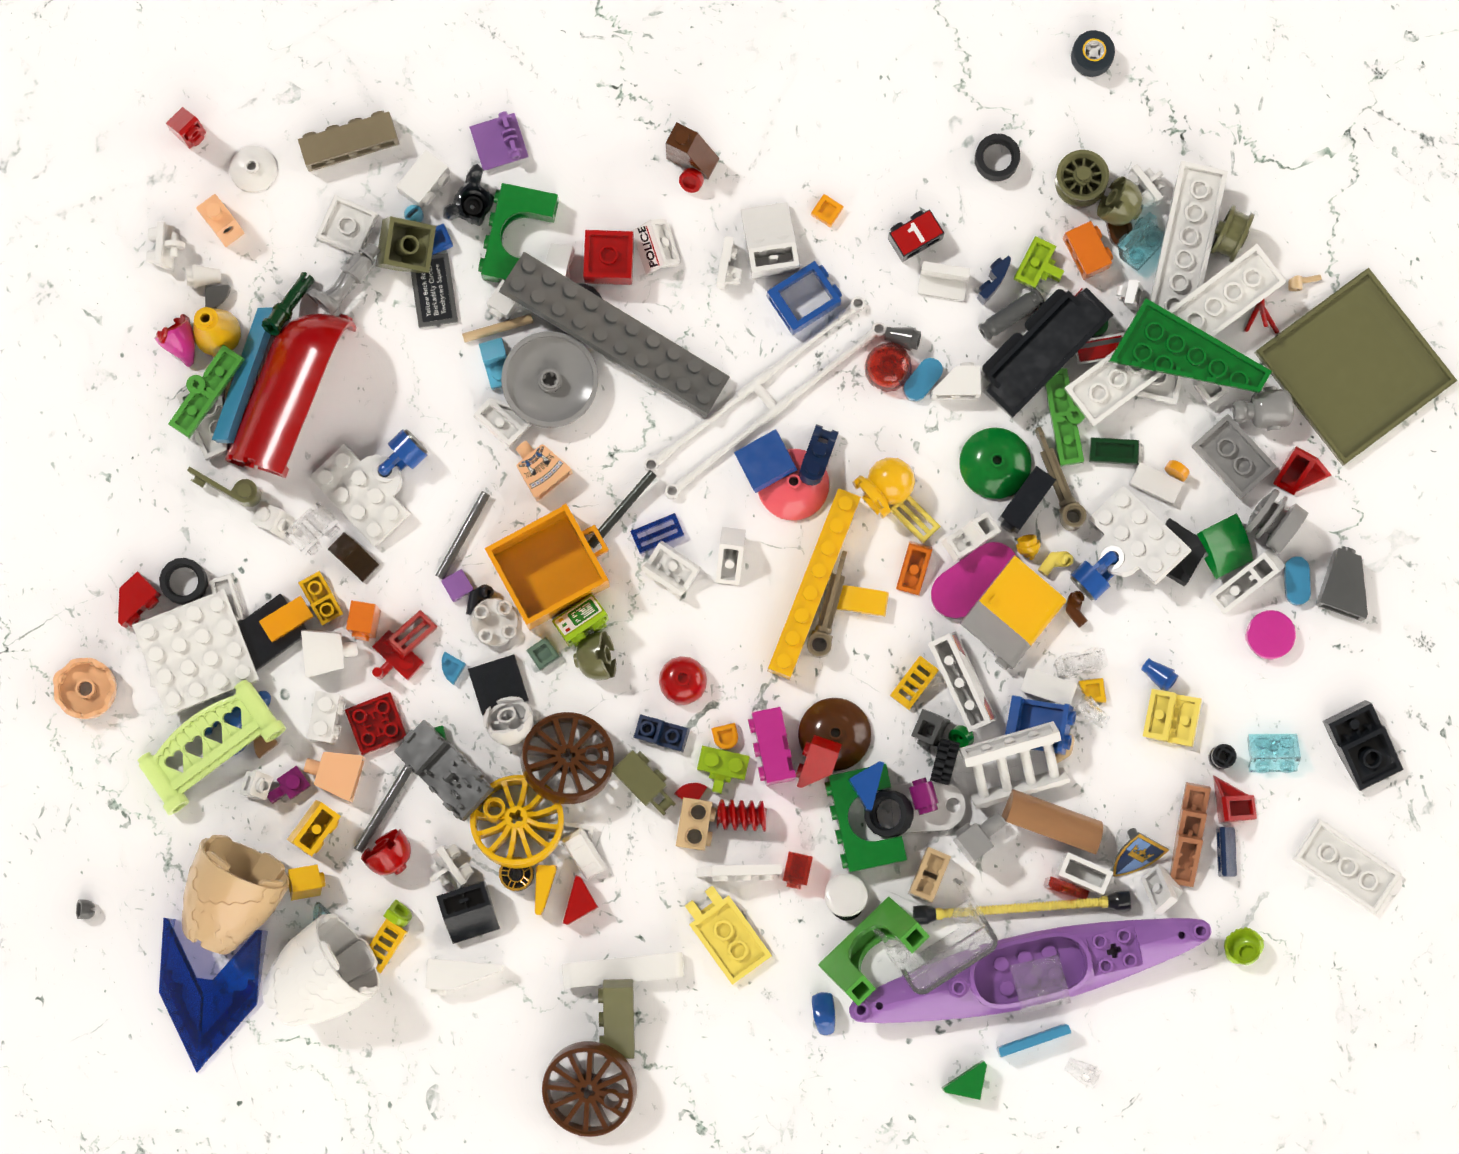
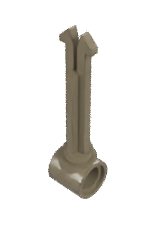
(1066, 500)
(828, 611)

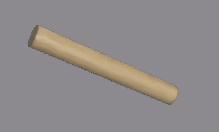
(497, 328)

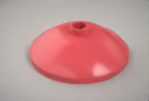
(795, 501)

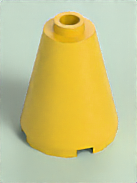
(214, 329)

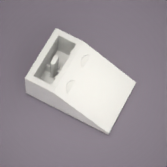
(770, 240)

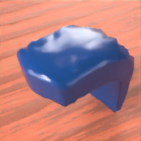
(824, 1012)

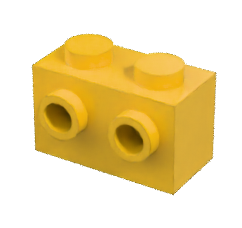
(314, 828)

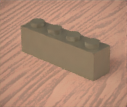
(348, 141)

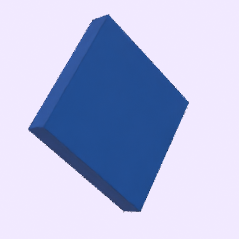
(765, 461)

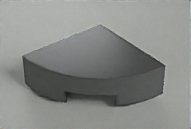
(216, 295)

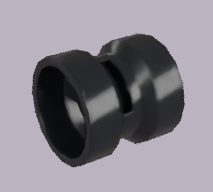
(1217, 757)

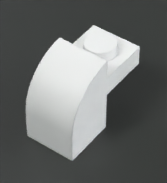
(971, 536)

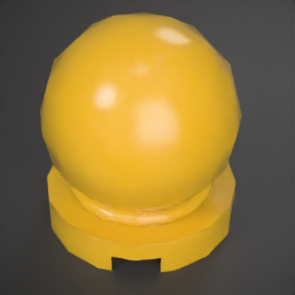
(887, 483)

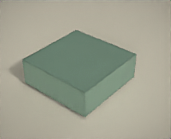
(543, 653)

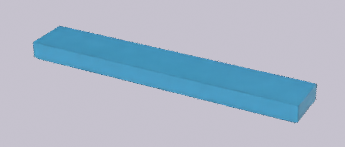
(243, 380)

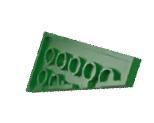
(1177, 348)

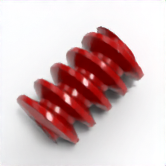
(741, 815)

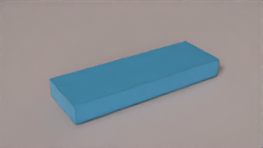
(1033, 1040)

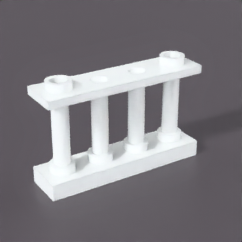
(1010, 744)

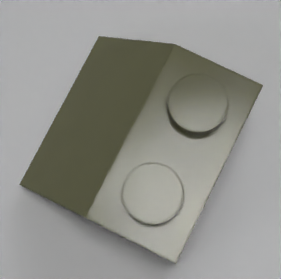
(405, 245)

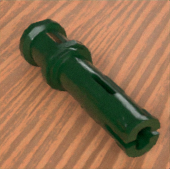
(283, 311)

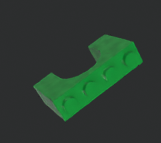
(512, 204)
(860, 853)

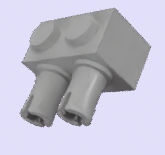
(975, 838)

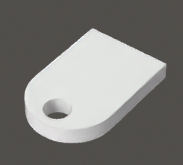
(933, 821)

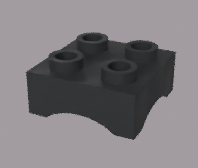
(1184, 570)

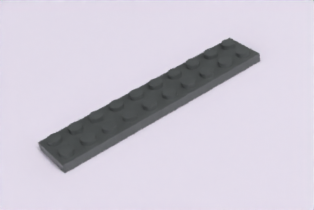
(614, 334)

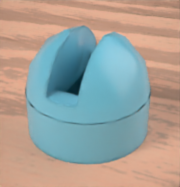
(418, 216)

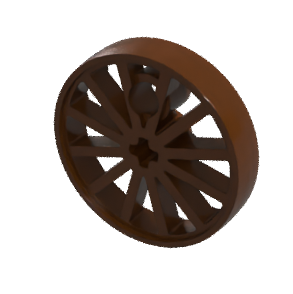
(576, 754)
(595, 1097)

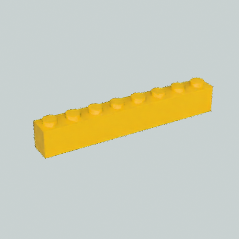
(814, 584)

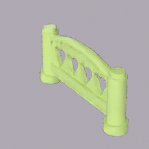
(255, 720)

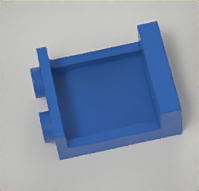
(1031, 713)

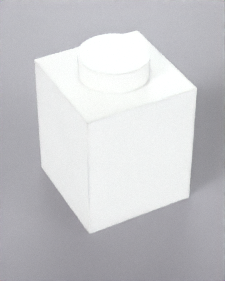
(500, 305)

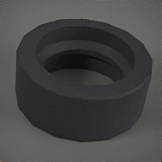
(1006, 141)
(178, 563)
(905, 821)

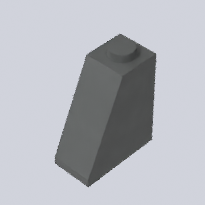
(1344, 585)

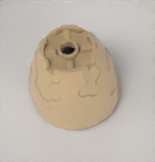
(230, 893)

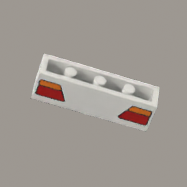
(962, 681)

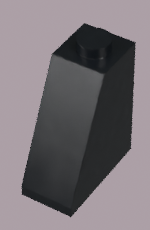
(1026, 500)

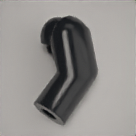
(477, 595)

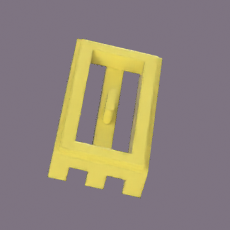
(909, 526)

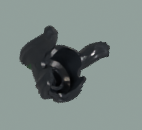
(470, 194)

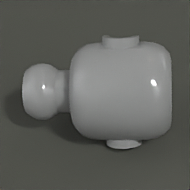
(1267, 409)

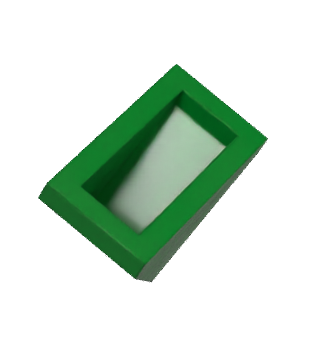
(968, 1083)

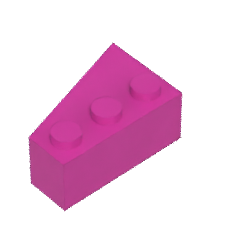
(772, 746)

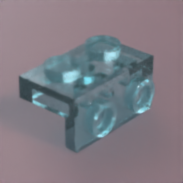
(1141, 242)
(1273, 753)

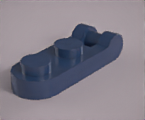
(817, 456)

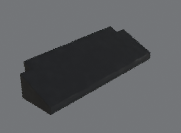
(1051, 340)

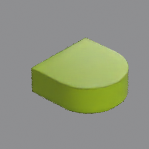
(398, 914)

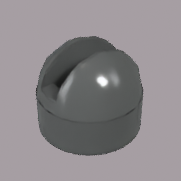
(83, 909)

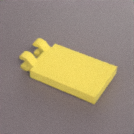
(727, 936)

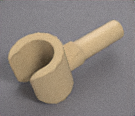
(1296, 283)

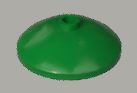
(993, 479)

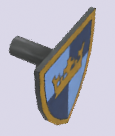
(1137, 854)

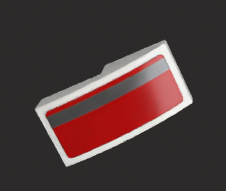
(1098, 348)

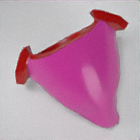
(178, 340)

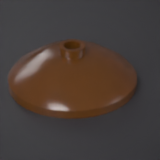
(844, 716)

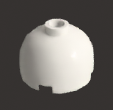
(509, 721)

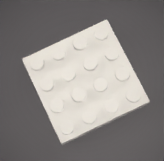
(195, 652)

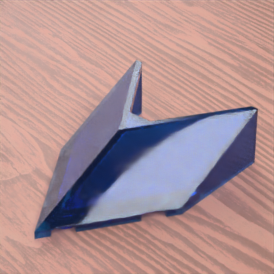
(208, 1009)

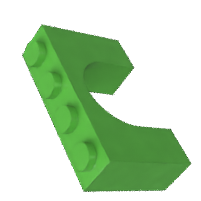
(845, 961)

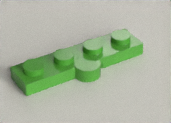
(205, 391)
(1064, 420)

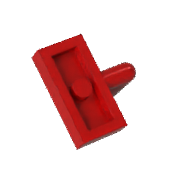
(406, 667)

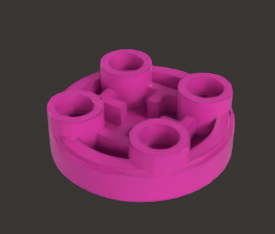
(1270, 634)

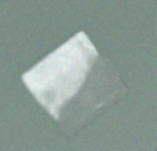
(1040, 984)

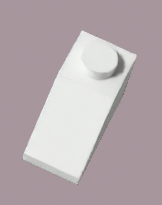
(960, 383)
(730, 555)

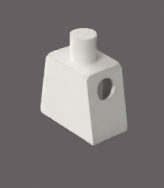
(325, 651)

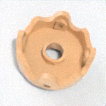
(68, 683)

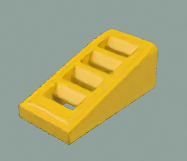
(928, 667)
(544, 879)
(396, 942)

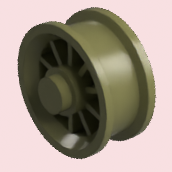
(1081, 178)
(1232, 233)

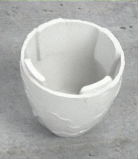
(321, 974)

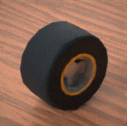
(1099, 46)

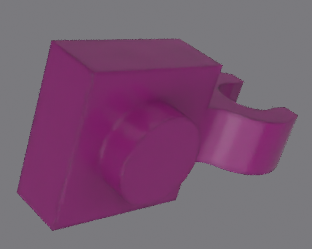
(290, 783)

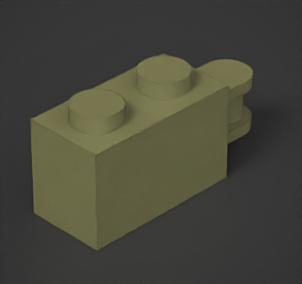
(643, 780)

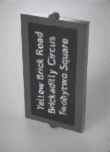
(435, 294)

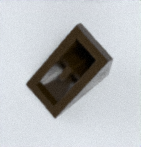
(353, 556)

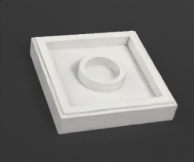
(346, 225)

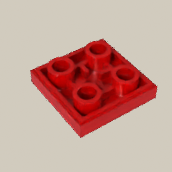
(376, 723)

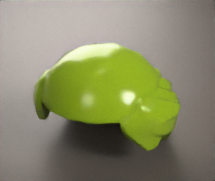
(1243, 946)

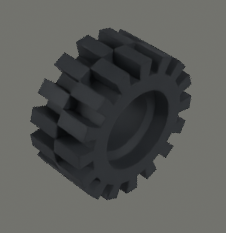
(945, 761)

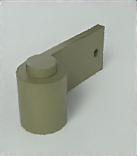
(243, 492)

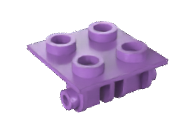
(499, 141)

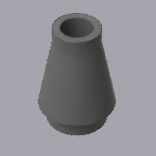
(904, 336)

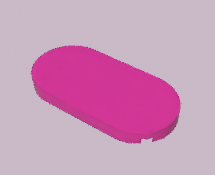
(966, 581)

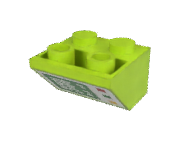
(581, 620)

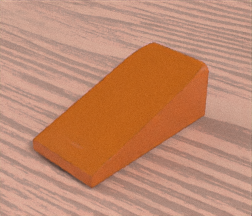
(914, 568)

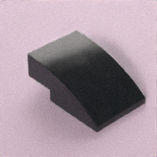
(1363, 745)

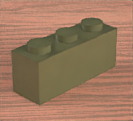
(618, 1016)

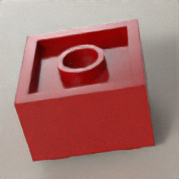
(608, 257)

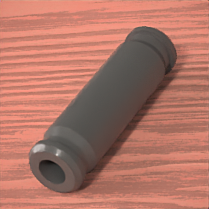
(1011, 314)

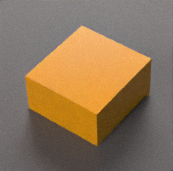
(549, 566)

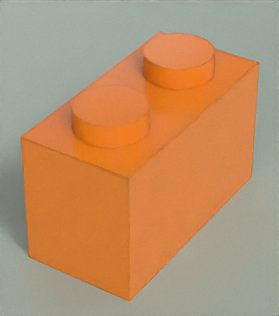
(1088, 250)
(363, 620)

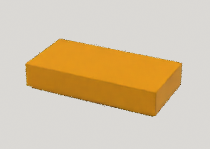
(286, 619)

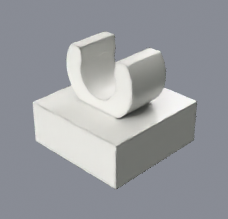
(1130, 295)

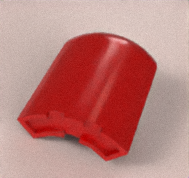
(286, 392)

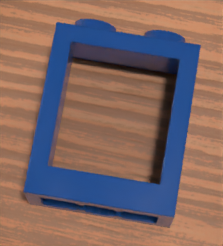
(784, 311)

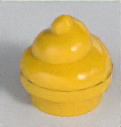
(1028, 546)

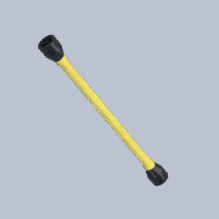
(1118, 901)

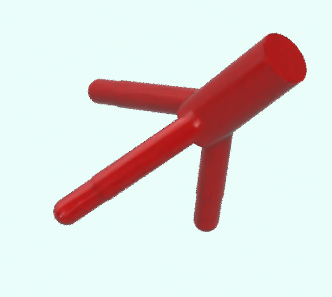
(1265, 316)

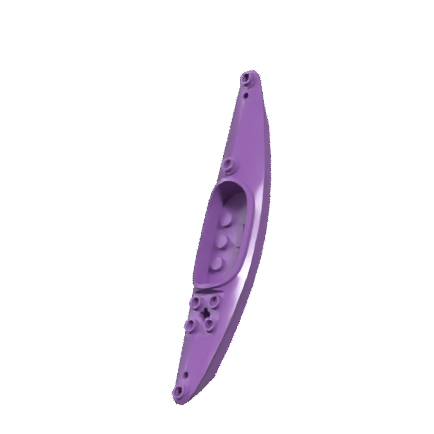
(1082, 950)

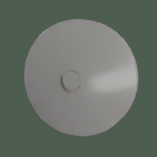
(549, 379)

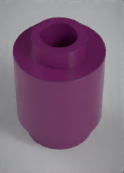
(923, 796)

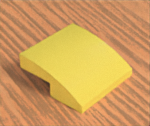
(1172, 717)

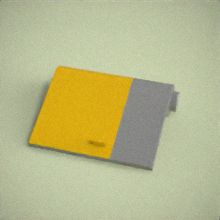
(1013, 612)

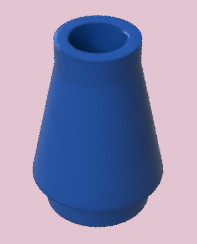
(1160, 674)

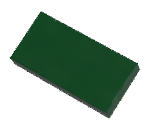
(1114, 451)

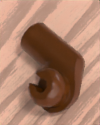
(1073, 608)

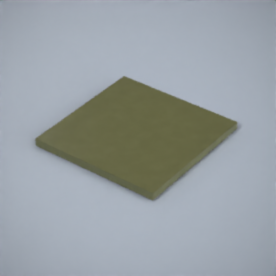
(1355, 366)

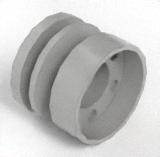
(1276, 521)

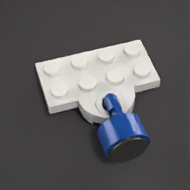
(368, 487)
(1130, 542)

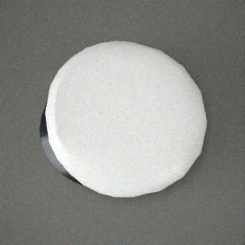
(846, 896)

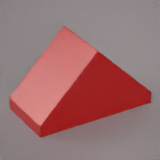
(579, 903)

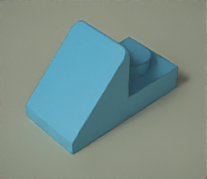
(493, 357)

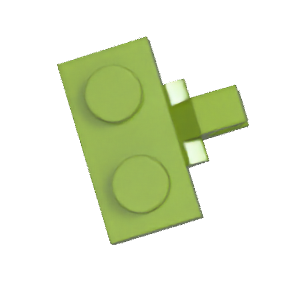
(1038, 264)
(722, 766)

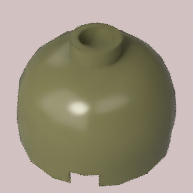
(1122, 203)
(594, 656)

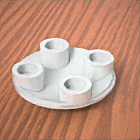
(494, 622)

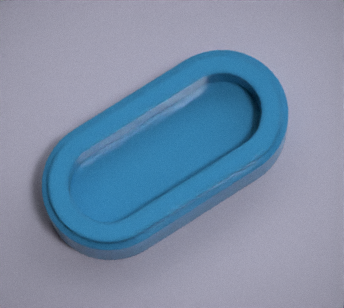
(923, 379)
(1297, 581)

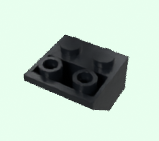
(468, 912)

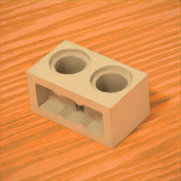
(688, 822)
(929, 874)

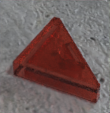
(1066, 888)

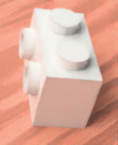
(325, 717)

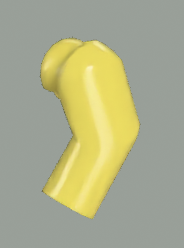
(1055, 559)

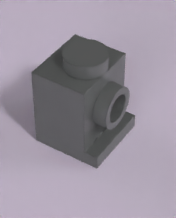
(925, 721)

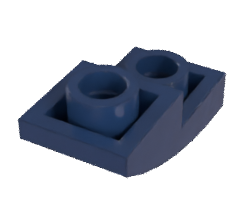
(997, 275)
(661, 733)

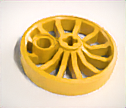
(509, 829)

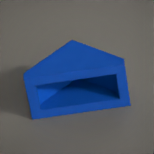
(866, 784)

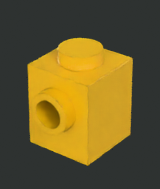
(305, 882)

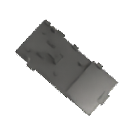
(444, 770)

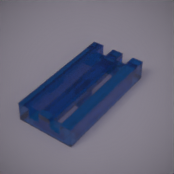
(638, 541)

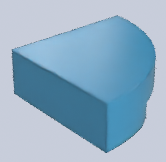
(452, 667)

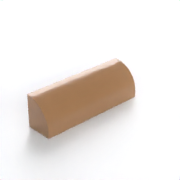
(1053, 821)

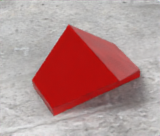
(1300, 471)
(1233, 803)

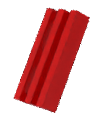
(396, 647)

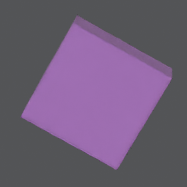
(457, 585)

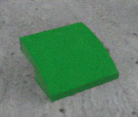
(1226, 546)

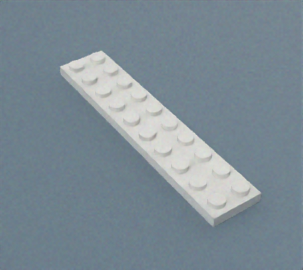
(1185, 251)
(1207, 308)

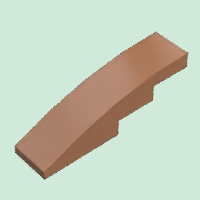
(1189, 834)

